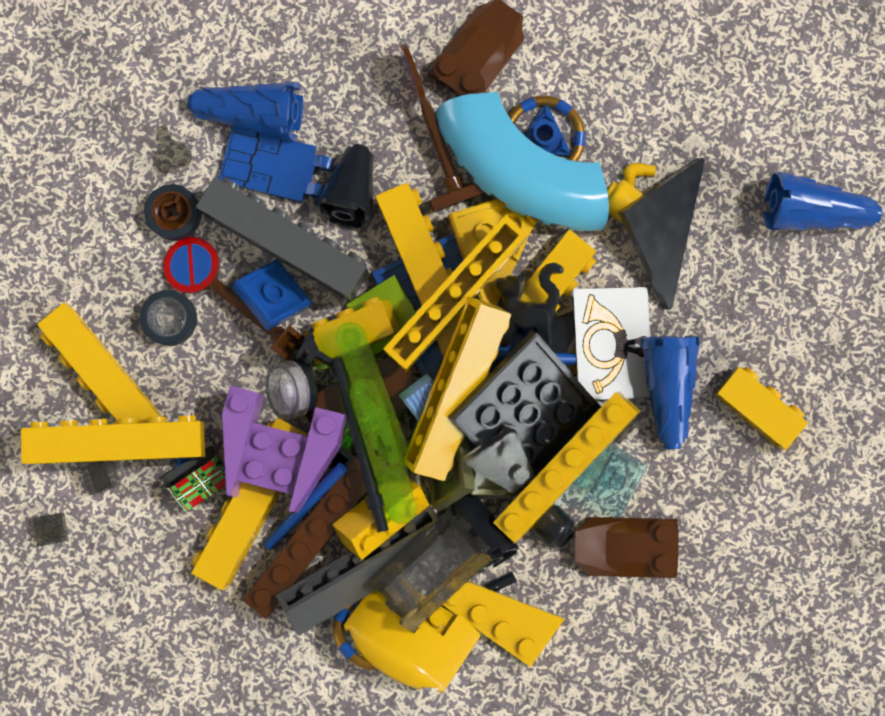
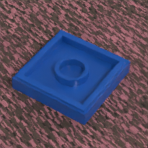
(272, 294)

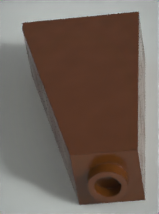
(395, 380)

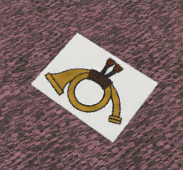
(609, 340)

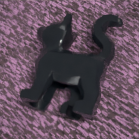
(525, 314)

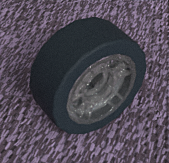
(153, 316)

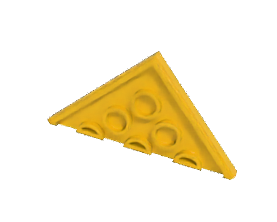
(474, 224)

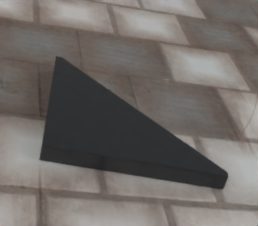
(661, 226)

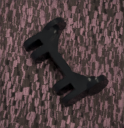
(310, 347)

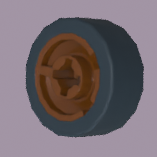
(173, 227)

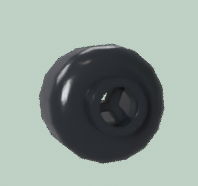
(554, 527)

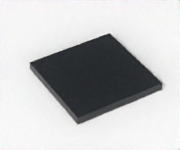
(532, 397)

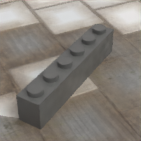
(346, 578)

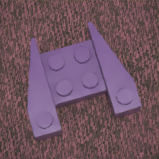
(276, 456)

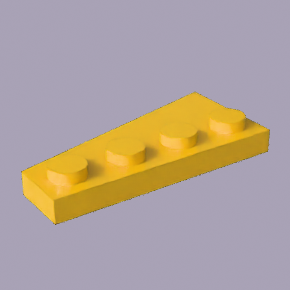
(506, 621)

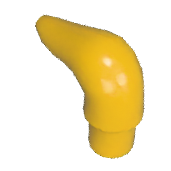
(638, 169)

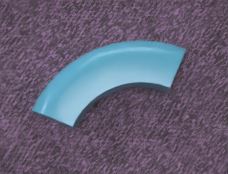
(518, 169)

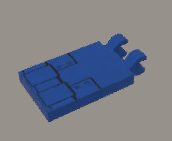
(273, 165)

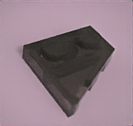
(502, 461)

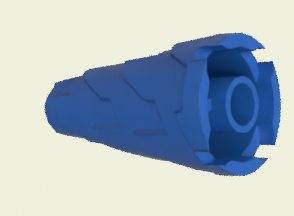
(257, 107)
(804, 204)
(671, 380)

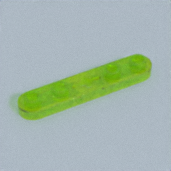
(362, 364)
(375, 421)

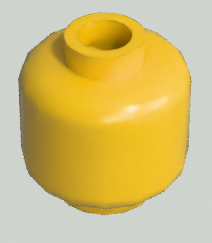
(620, 196)

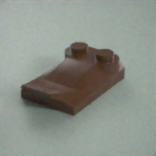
(479, 49)
(628, 547)

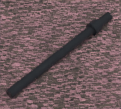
(374, 500)

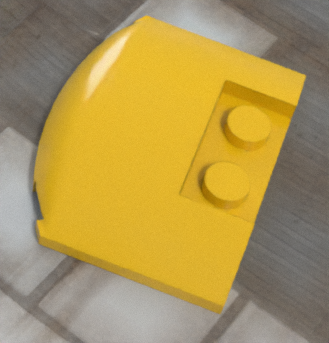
(413, 659)

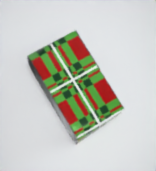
(196, 479)

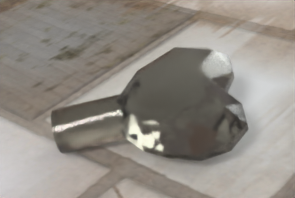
(171, 152)

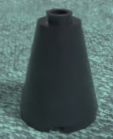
(349, 189)
(482, 520)

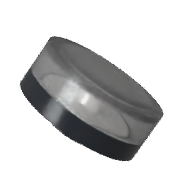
(291, 389)

